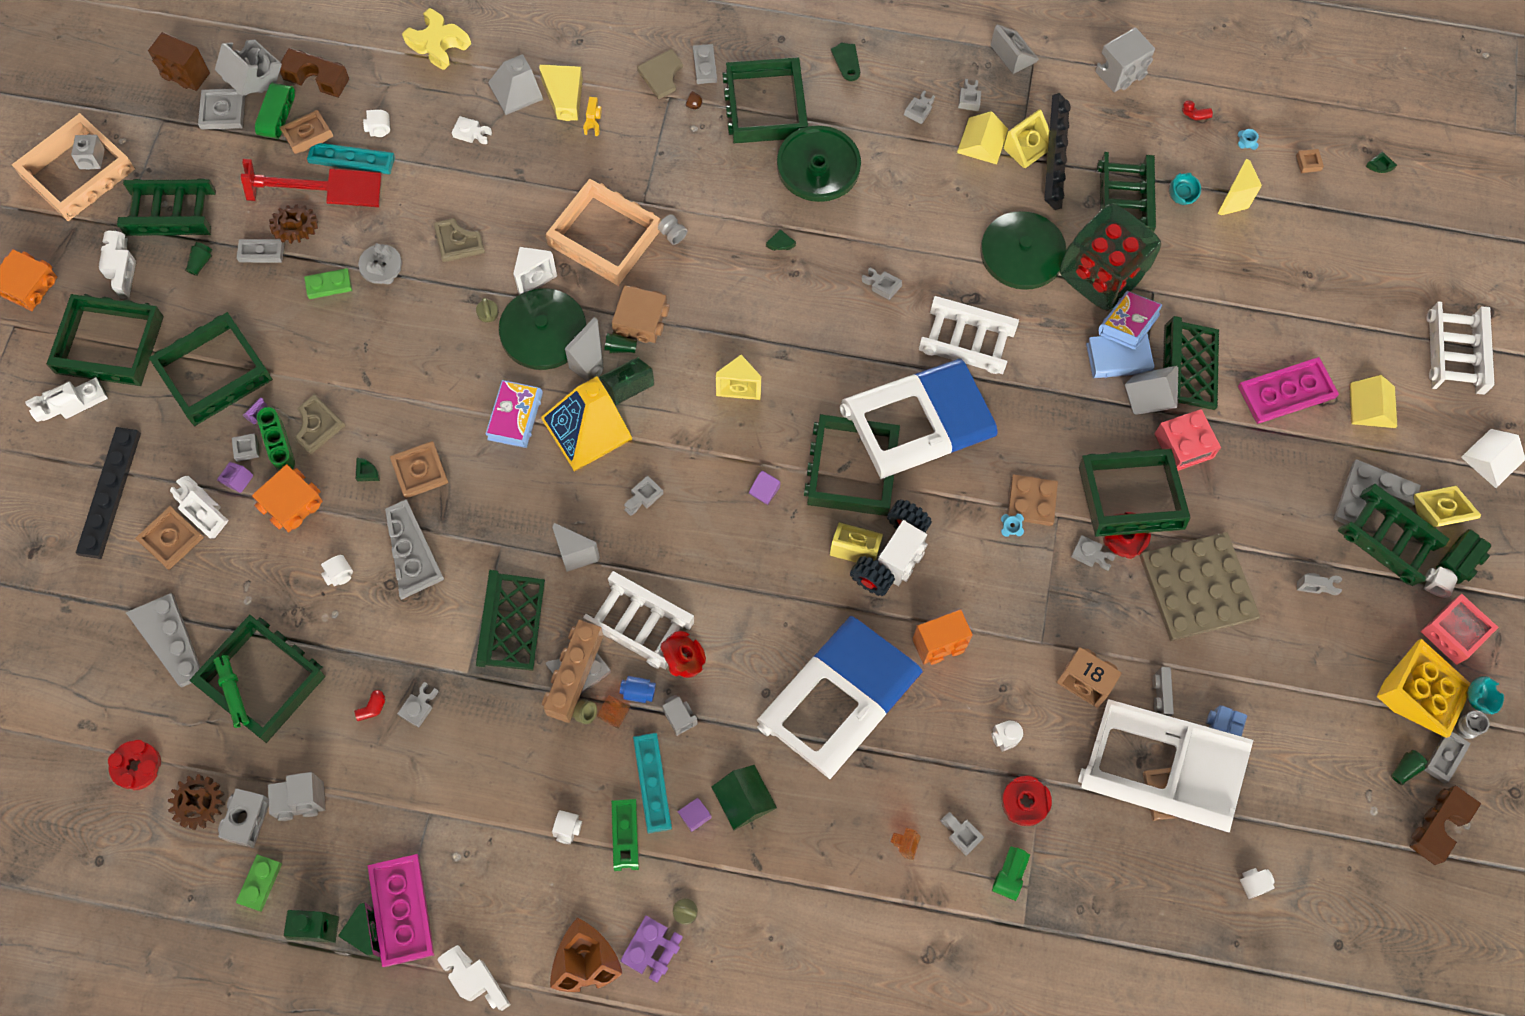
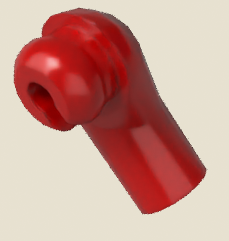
(1195, 114)
(373, 707)

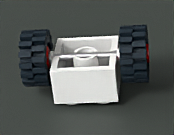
(901, 552)

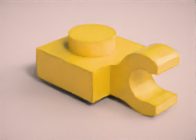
(592, 114)

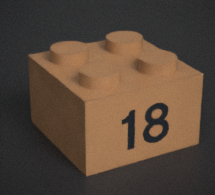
(1089, 677)

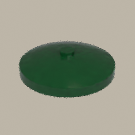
(818, 163)
(1023, 250)
(540, 327)

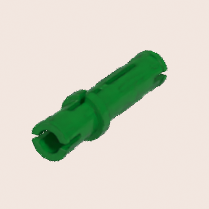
(228, 682)

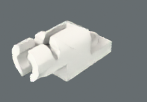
(117, 263)
(66, 400)
(199, 507)
(472, 979)

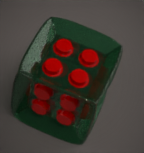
(1109, 256)

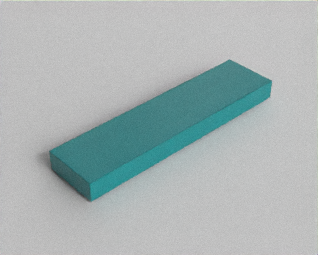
(351, 158)
(652, 783)

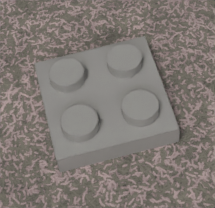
(221, 109)

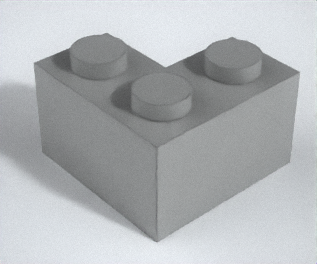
(297, 796)

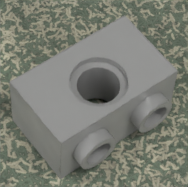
(247, 831)

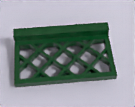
(1173, 357)
(490, 615)

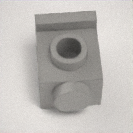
(679, 714)

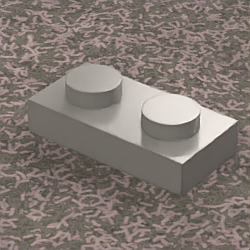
(704, 64)
(260, 250)
(1163, 684)
(1447, 757)

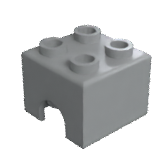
(1126, 60)
(247, 69)

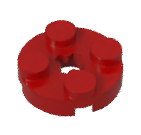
(1127, 547)
(673, 651)
(147, 768)
(1018, 812)

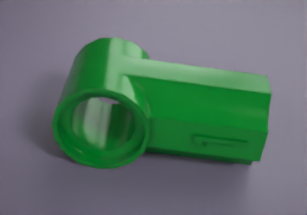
(1009, 879)

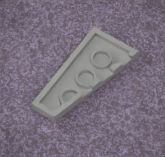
(412, 556)
(167, 636)

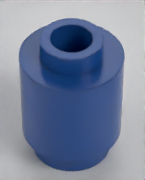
(637, 689)

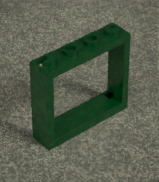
(762, 69)
(68, 327)
(224, 396)
(843, 502)
(1140, 522)
(231, 647)

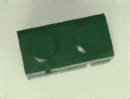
(1465, 555)

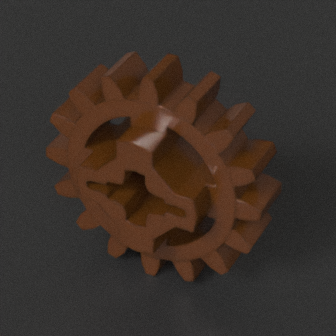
(293, 223)
(188, 807)

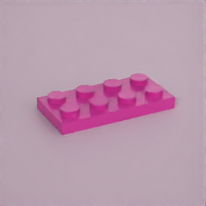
(1288, 390)
(400, 910)

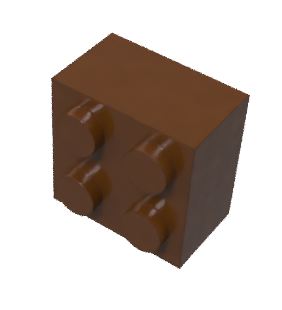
(179, 61)

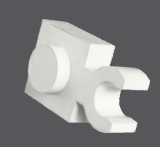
(468, 129)

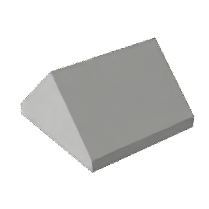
(1012, 49)
(1153, 390)
(575, 548)

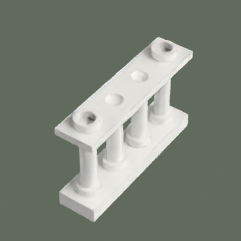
(973, 316)
(1480, 340)
(639, 597)

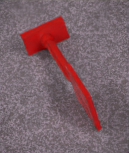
(342, 187)

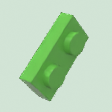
(328, 283)
(259, 883)

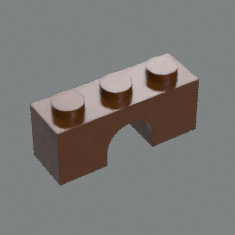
(299, 66)
(1431, 839)

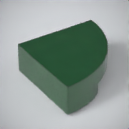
(1381, 164)
(780, 241)
(366, 471)

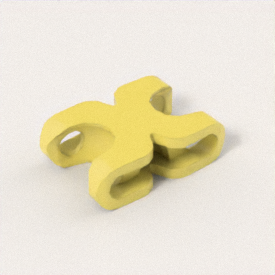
(436, 38)

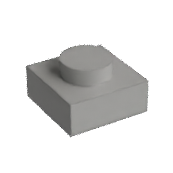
(245, 447)

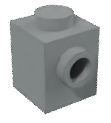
(88, 152)

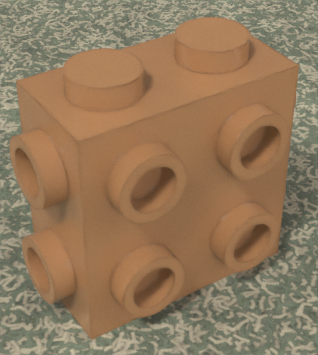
(640, 314)

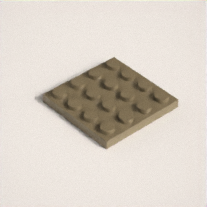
(1199, 586)

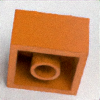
(942, 637)

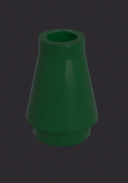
(198, 257)
(619, 344)
(1409, 766)

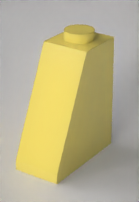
(563, 89)

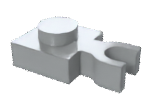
(969, 96)
(919, 108)
(883, 284)
(1089, 552)
(416, 708)

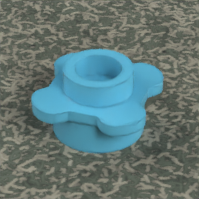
(1245, 135)
(1007, 529)

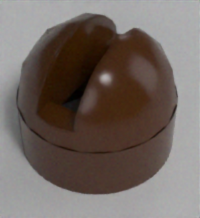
(694, 101)

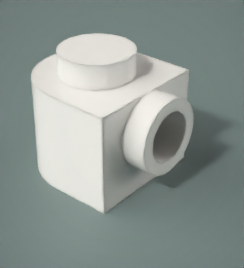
(377, 123)
(336, 571)
(1440, 582)
(1007, 735)
(566, 827)
(1256, 882)

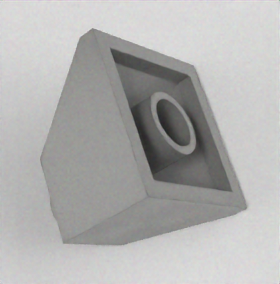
(515, 85)
(585, 352)

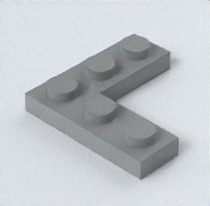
(1364, 475)

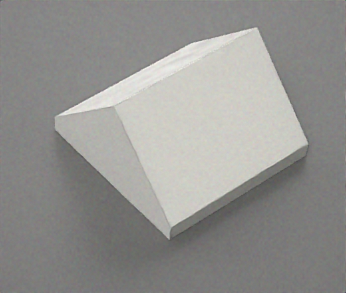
(533, 269)
(1495, 456)

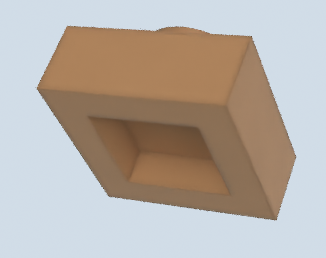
(1309, 161)

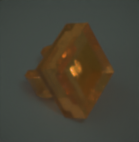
(613, 711)
(907, 844)

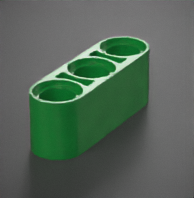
(274, 110)
(272, 431)

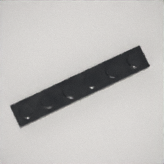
(1057, 151)
(108, 493)

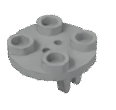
(377, 272)

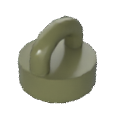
(487, 310)
(585, 711)
(685, 911)

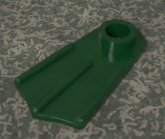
(847, 60)

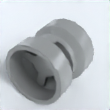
(670, 227)
(1477, 725)

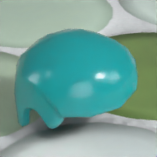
(1185, 189)
(1484, 695)

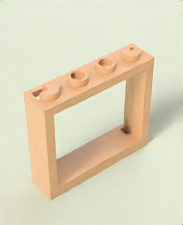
(57, 144)
(585, 257)

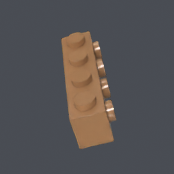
(573, 671)

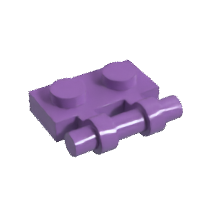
(644, 945)

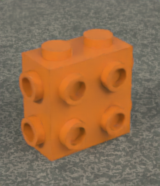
(25, 279)
(287, 498)

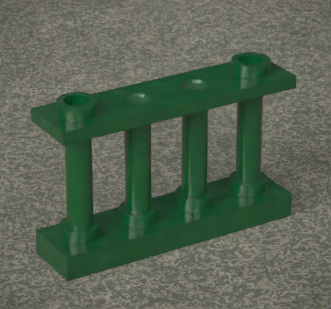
(1145, 187)
(175, 224)
(1405, 518)

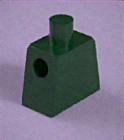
(309, 925)

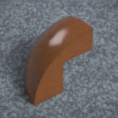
(583, 960)

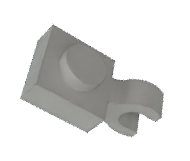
(643, 493)
(1315, 584)
(964, 835)

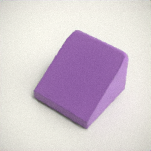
(251, 413)
(235, 477)
(765, 487)
(694, 814)

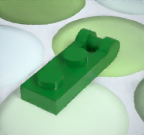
(625, 834)

